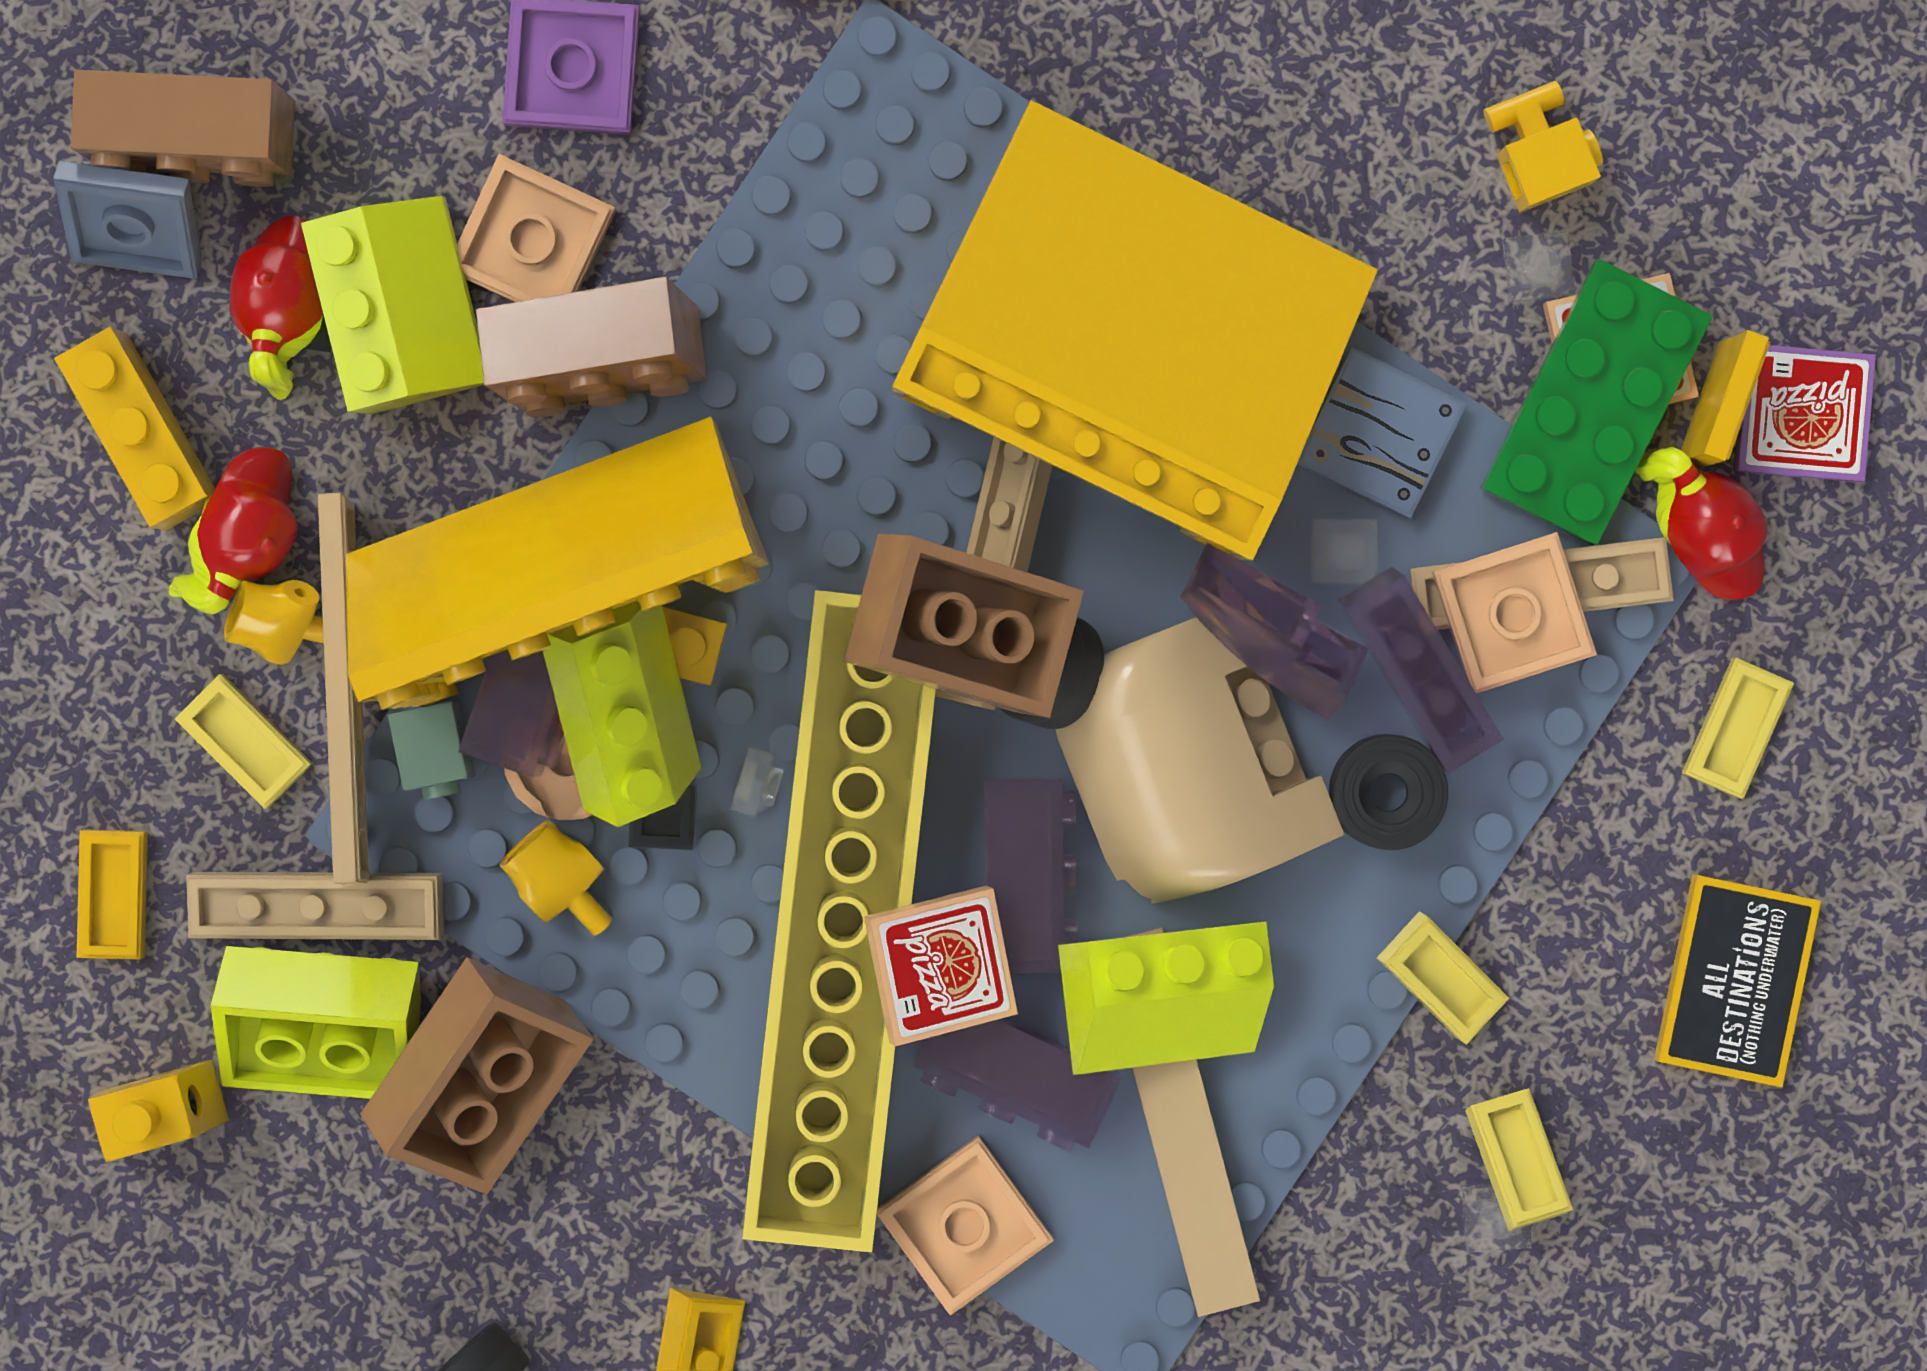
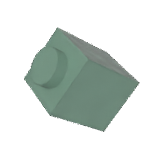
(428, 749)

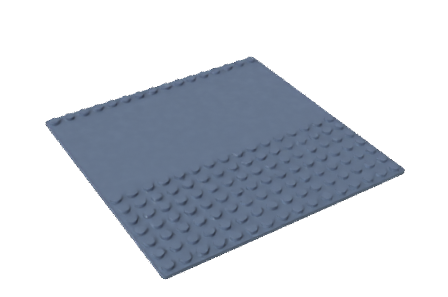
(804, 326)

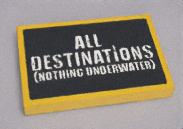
(1737, 980)

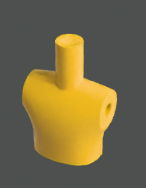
(274, 619)
(555, 875)

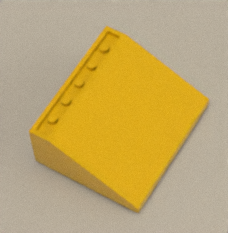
(1137, 331)
(544, 561)

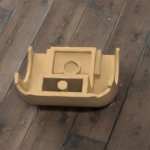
(1191, 768)

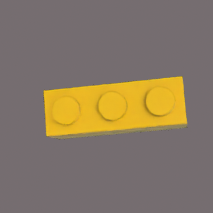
(136, 428)

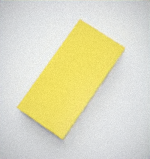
(1737, 728)
(243, 741)
(1442, 977)
(1518, 1159)

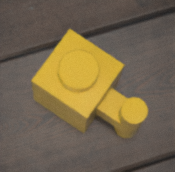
(1545, 159)

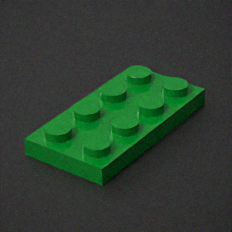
(1596, 402)

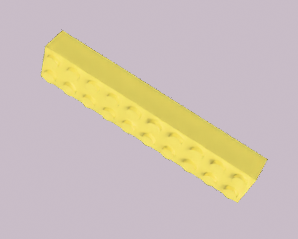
(825, 1022)

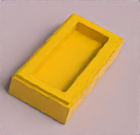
(112, 894)

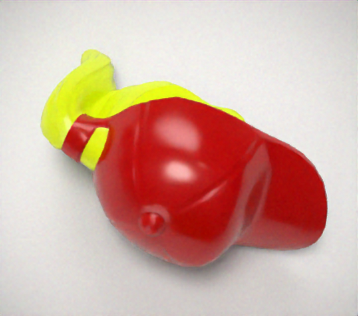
(276, 302)
(1708, 523)
(241, 531)

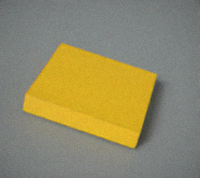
(1725, 398)

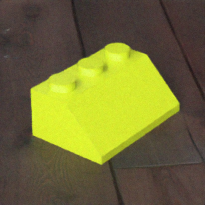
(395, 303)
(623, 715)
(1166, 996)
(312, 1020)

